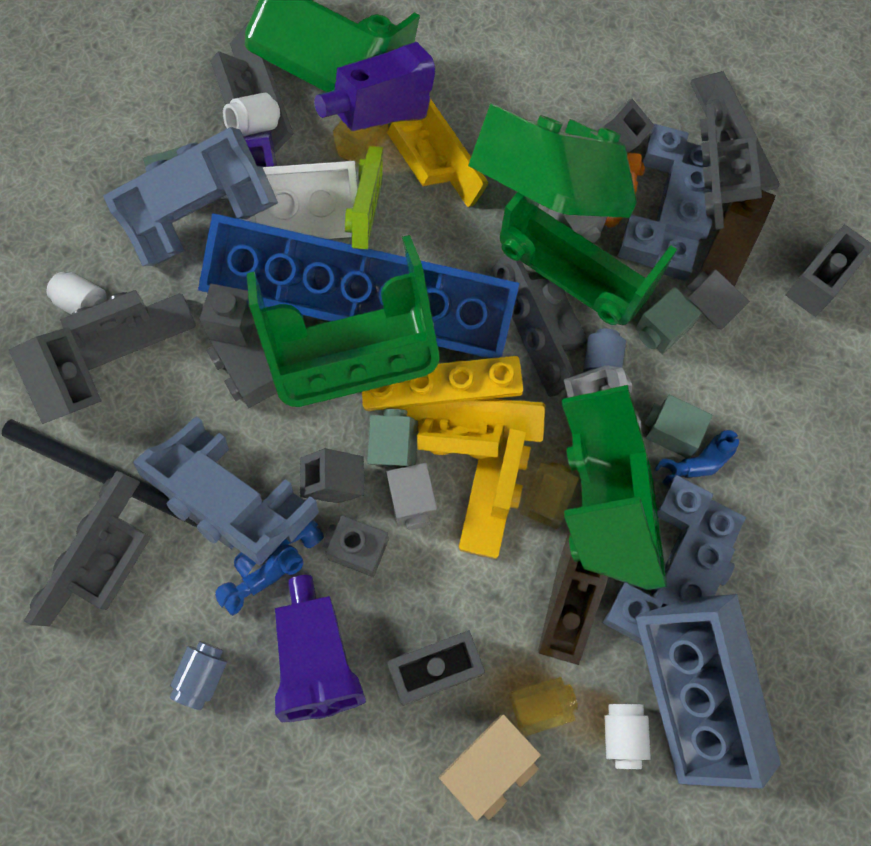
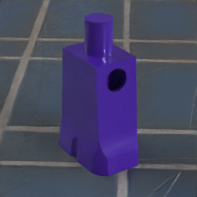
(381, 89)
(312, 658)

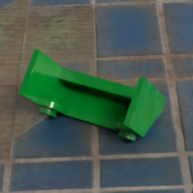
(316, 40)
(564, 171)
(576, 263)
(353, 351)
(618, 519)

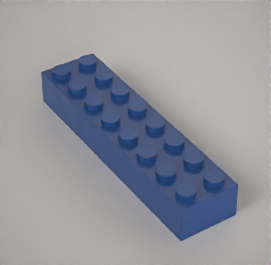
(340, 282)

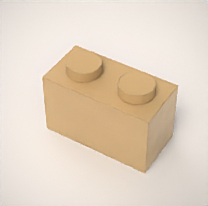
(491, 768)

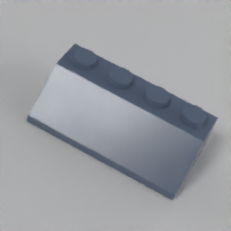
(709, 693)

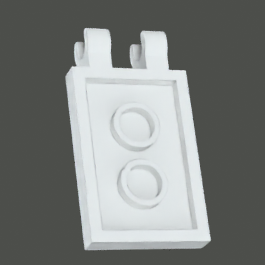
(310, 198)

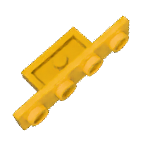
(437, 154)
(450, 384)
(475, 425)
(492, 497)

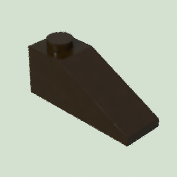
(736, 240)
(571, 609)

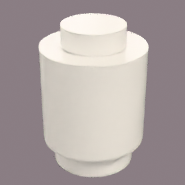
(252, 114)
(73, 292)
(627, 735)

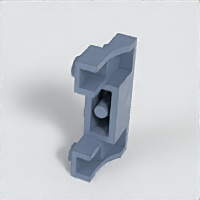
(184, 185)
(682, 207)
(217, 499)
(696, 562)

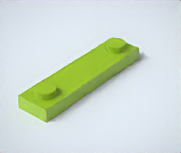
(361, 218)

